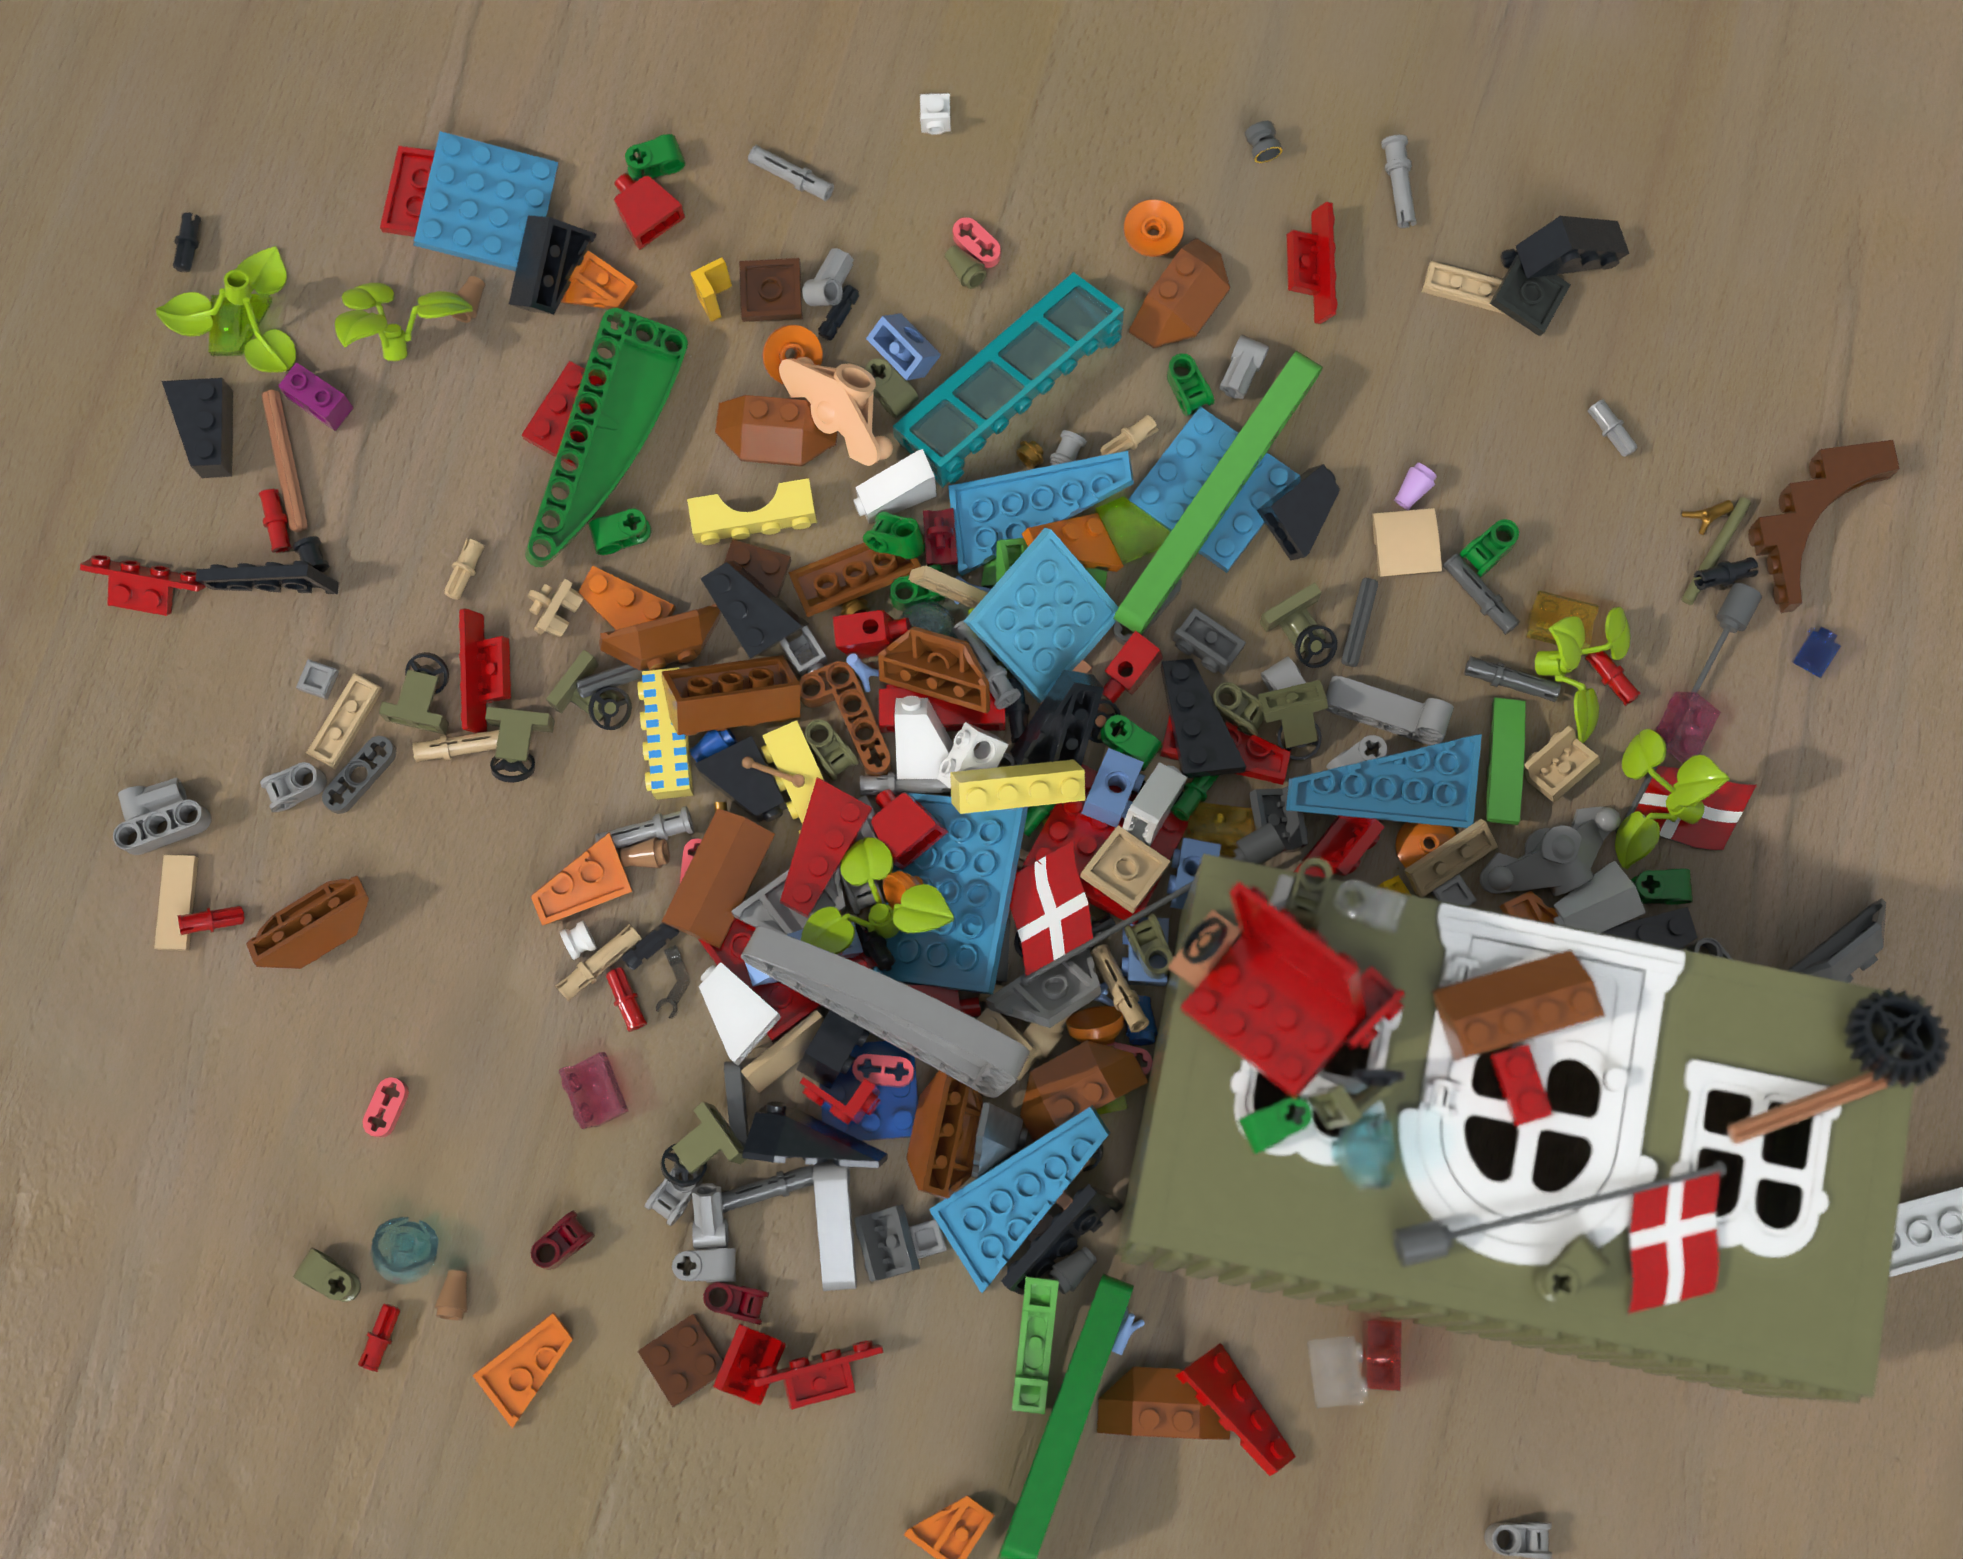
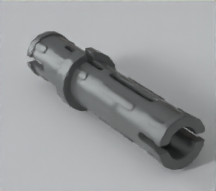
(1483, 596)
(1500, 675)
(771, 1187)

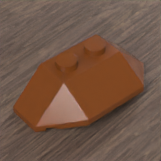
(1182, 296)
(771, 430)
(662, 640)
(936, 668)
(311, 925)
(1074, 1082)
(944, 1135)
(1156, 1405)

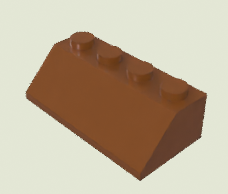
(731, 695)
(1516, 1004)

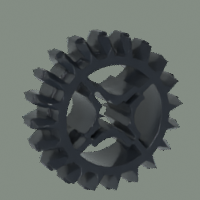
(1906, 1059)

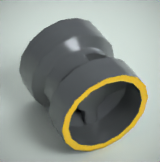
(1263, 141)

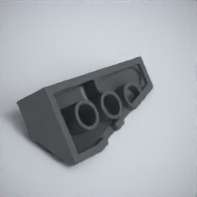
(996, 1138)

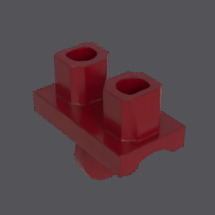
(940, 537)

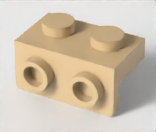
(1560, 764)

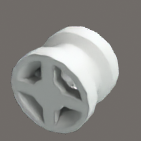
(578, 940)

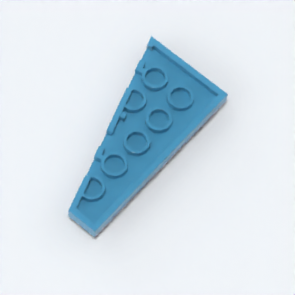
(1013, 502)
(1411, 786)
(1004, 1205)

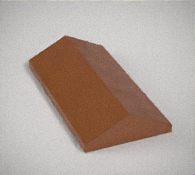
(847, 577)
(718, 877)

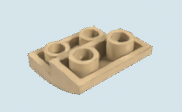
(1407, 542)

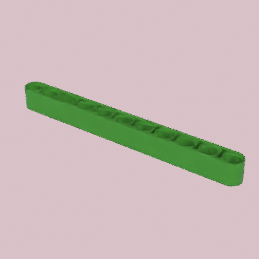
(1217, 493)

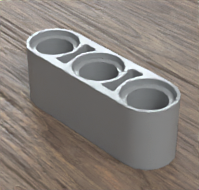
(147, 825)

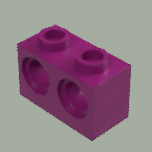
(315, 396)

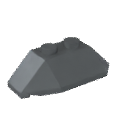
(1848, 947)

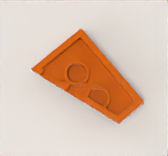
(1084, 538)
(620, 601)
(584, 883)
(523, 1367)

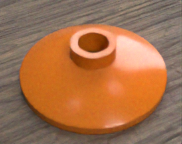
(1156, 216)
(790, 337)
(1411, 838)

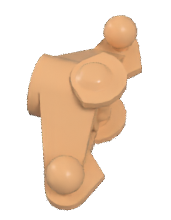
(839, 402)

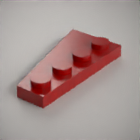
(1261, 757)
(825, 837)
(1230, 1396)

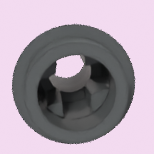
(1072, 1269)

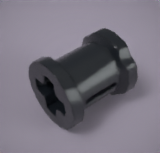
(309, 551)

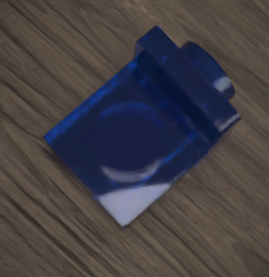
(1817, 651)

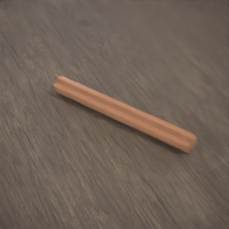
(284, 460)
(1804, 1107)

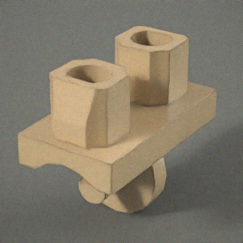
(563, 596)

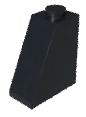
(1301, 510)
(747, 788)

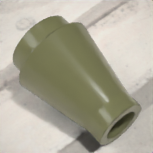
(967, 268)

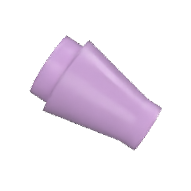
(1415, 485)

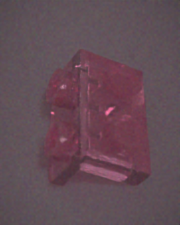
(1687, 724)
(593, 1091)

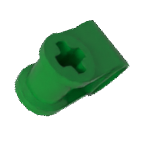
(657, 158)
(1192, 389)
(617, 533)
(895, 536)
(1487, 550)
(919, 593)
(1131, 740)
(1665, 886)
(1268, 1125)

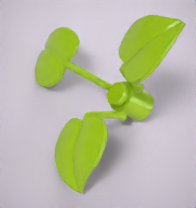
(263, 272)
(359, 324)
(1570, 639)
(1696, 781)
(870, 860)

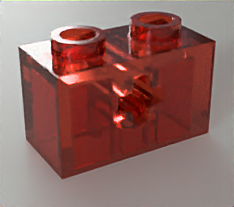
(1382, 1354)

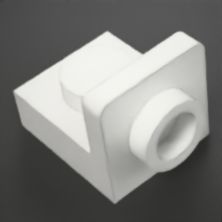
(935, 113)

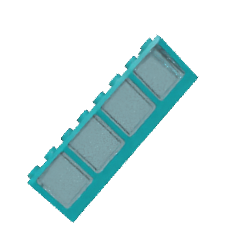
(1009, 375)

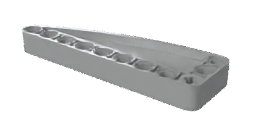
(892, 1011)

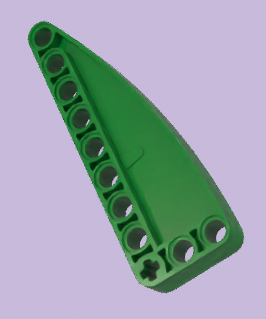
(624, 414)
(1066, 1421)

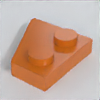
(952, 1530)

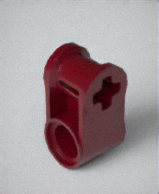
(562, 1240)
(738, 1302)

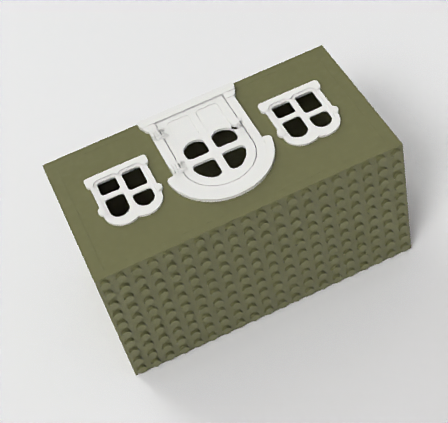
(1793, 1292)

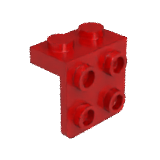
(862, 1102)

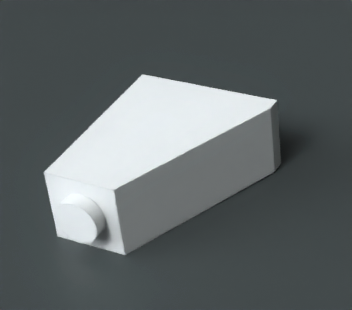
(897, 487)
(920, 739)
(1154, 803)
(1600, 902)
(736, 1011)

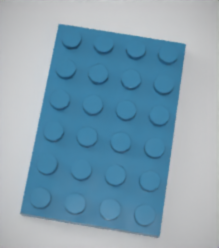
(976, 876)

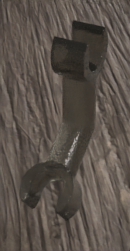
(682, 983)

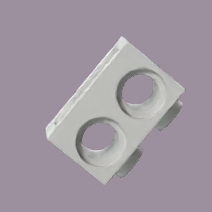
(963, 756)

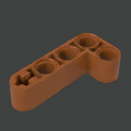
(853, 721)

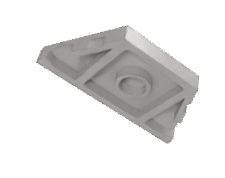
(766, 911)
(1050, 995)

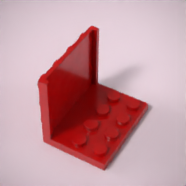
(1279, 995)

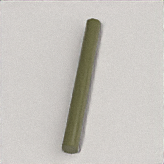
(1718, 546)

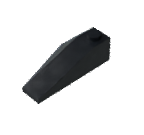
(790, 1133)

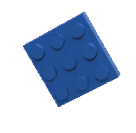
(897, 1106)

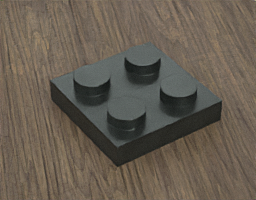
(1529, 300)

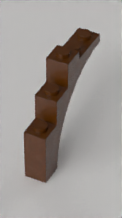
(1785, 535)

